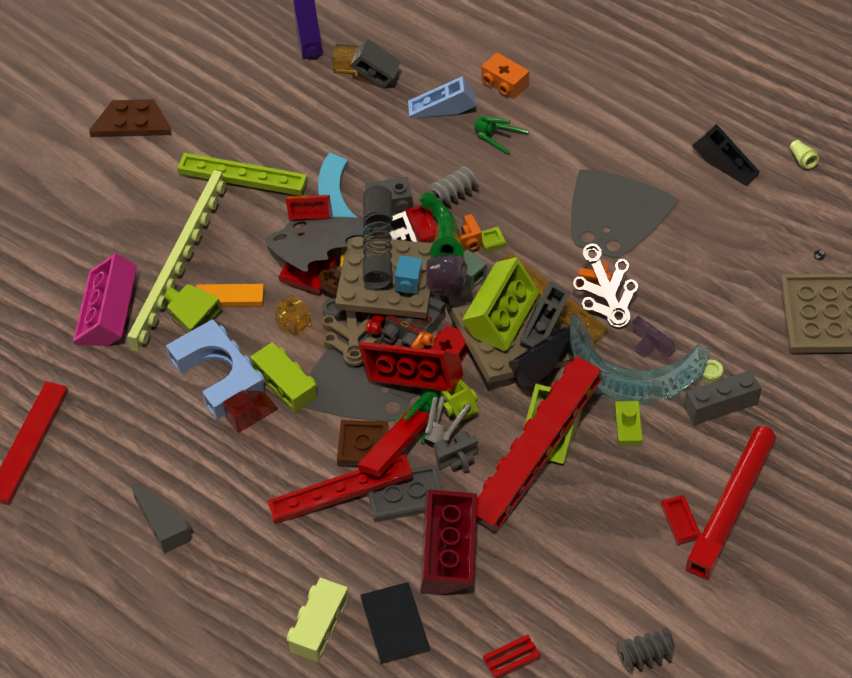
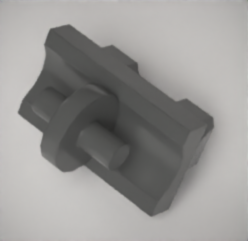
(456, 454)

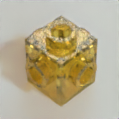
(292, 315)

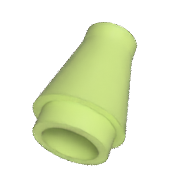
(804, 154)

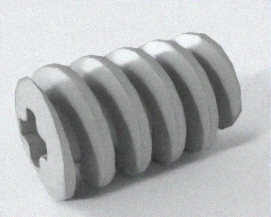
(454, 184)

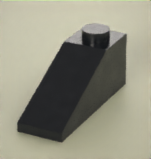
(724, 155)
(540, 359)

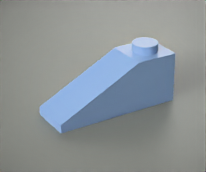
(444, 100)

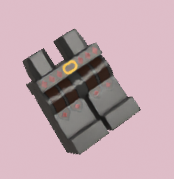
(409, 327)

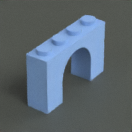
(211, 343)

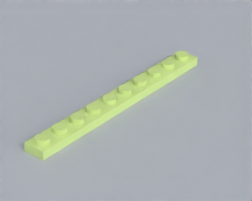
(175, 263)

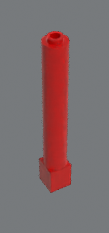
(709, 545)

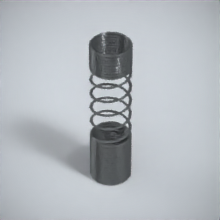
(377, 216)

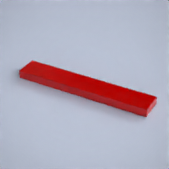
(29, 439)
(336, 490)

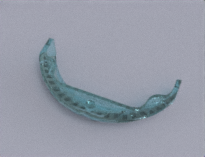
(640, 384)

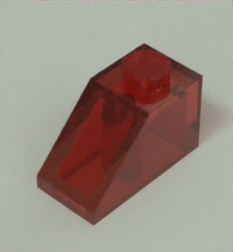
(247, 408)

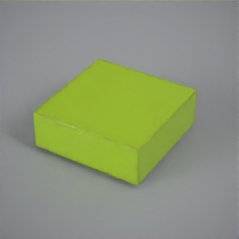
(492, 240)

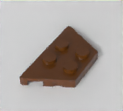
(131, 119)

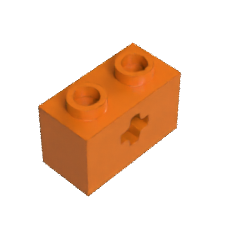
(505, 75)

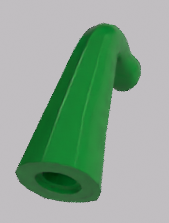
(447, 235)

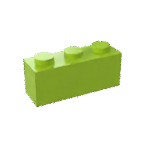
(284, 377)

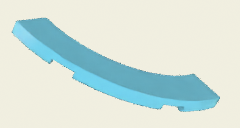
(329, 184)

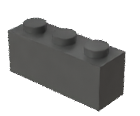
(722, 397)

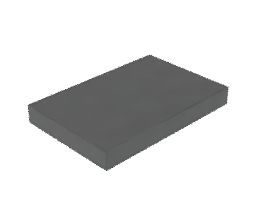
(405, 497)

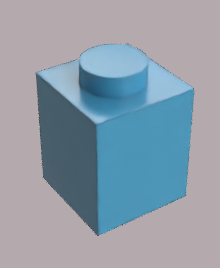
(408, 274)

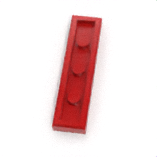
(393, 443)

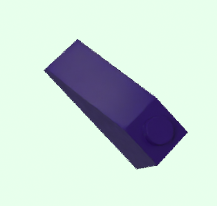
(307, 29)

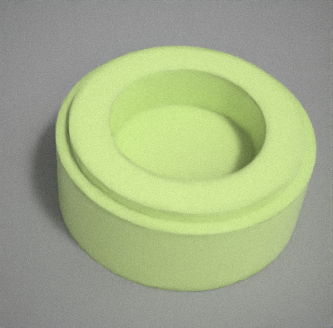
(713, 371)

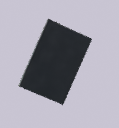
(394, 622)

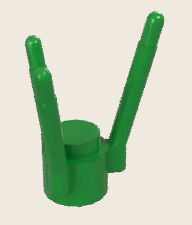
(487, 125)
(424, 405)

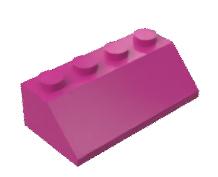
(105, 302)

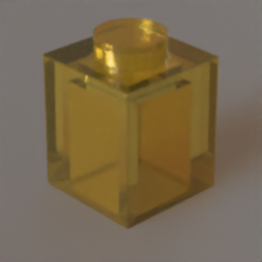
(342, 59)

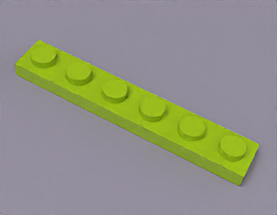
(243, 174)

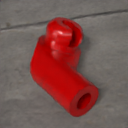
(374, 325)

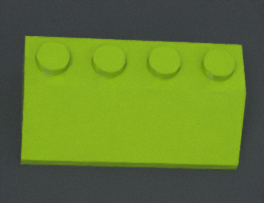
(501, 304)

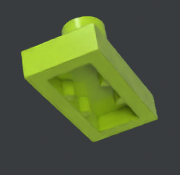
(628, 423)

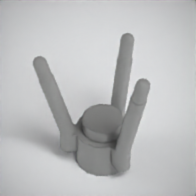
(436, 431)

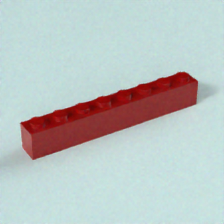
(536, 443)

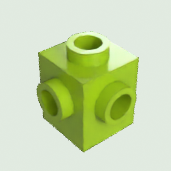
(459, 399)

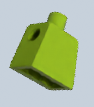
(191, 307)

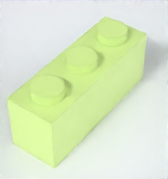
(318, 619)

